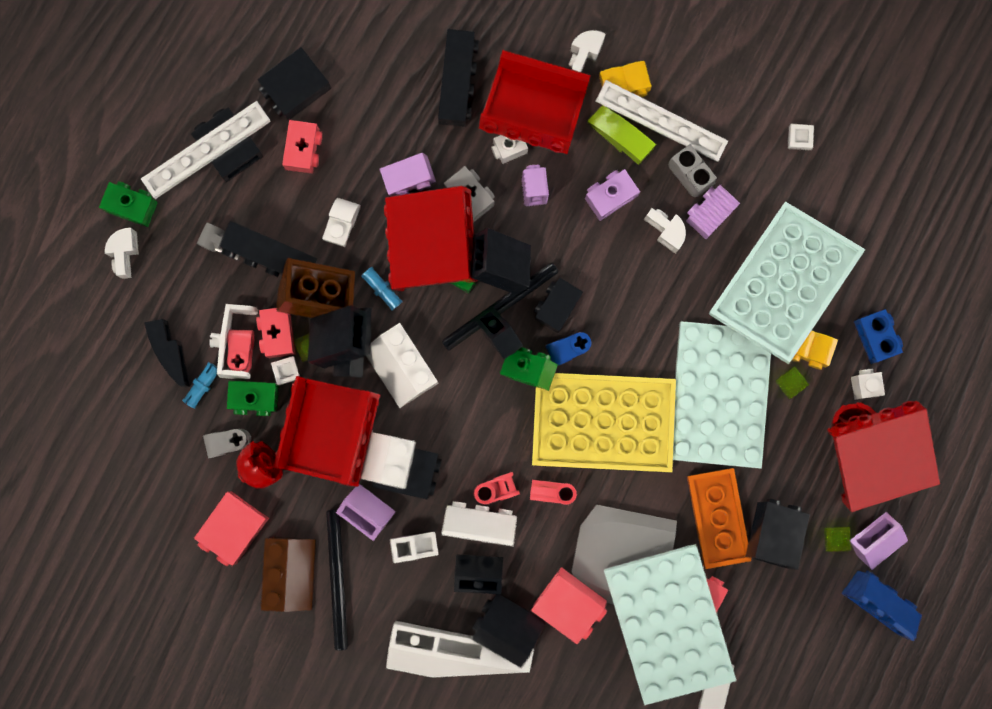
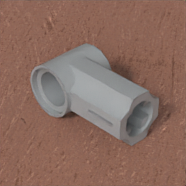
(211, 238)

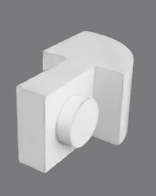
(585, 46)
(341, 220)
(672, 231)
(121, 246)
(413, 547)

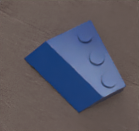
(883, 604)

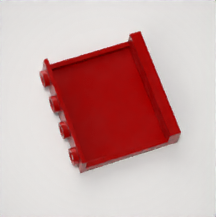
(534, 102)
(429, 237)
(327, 431)
(885, 455)

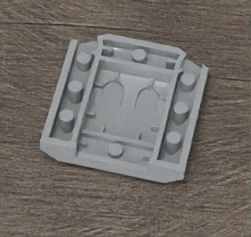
(615, 538)

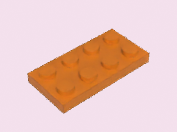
(718, 518)

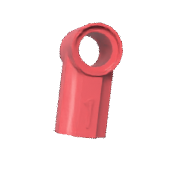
(549, 492)

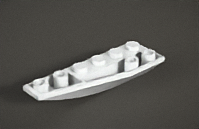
(443, 653)

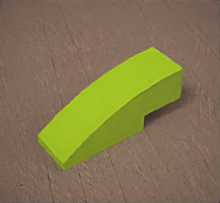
(621, 134)

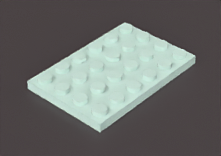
(787, 282)
(719, 396)
(670, 624)

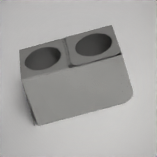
(688, 181)

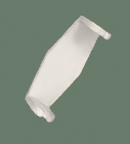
(220, 341)

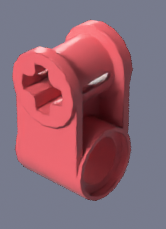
(240, 346)
(498, 489)

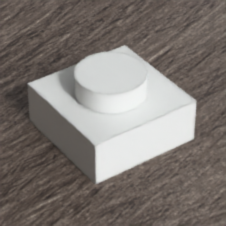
(801, 137)
(285, 370)

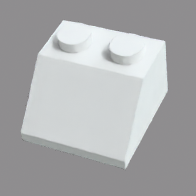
(388, 460)

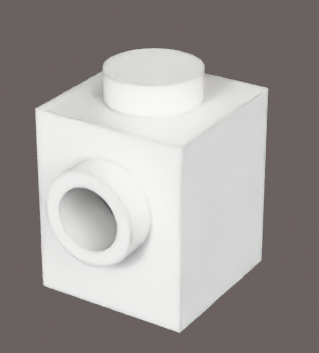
(508, 149)
(867, 384)

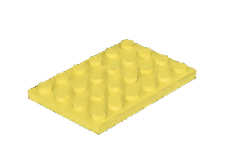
(605, 423)

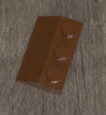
(314, 289)
(288, 574)

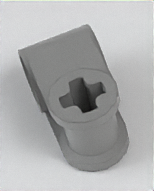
(223, 442)

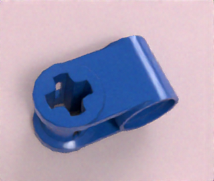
(564, 349)

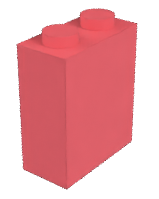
(230, 529)
(570, 606)

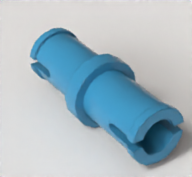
(382, 288)
(201, 385)

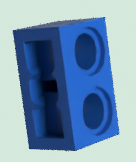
(872, 339)

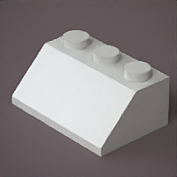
(400, 366)
(479, 524)

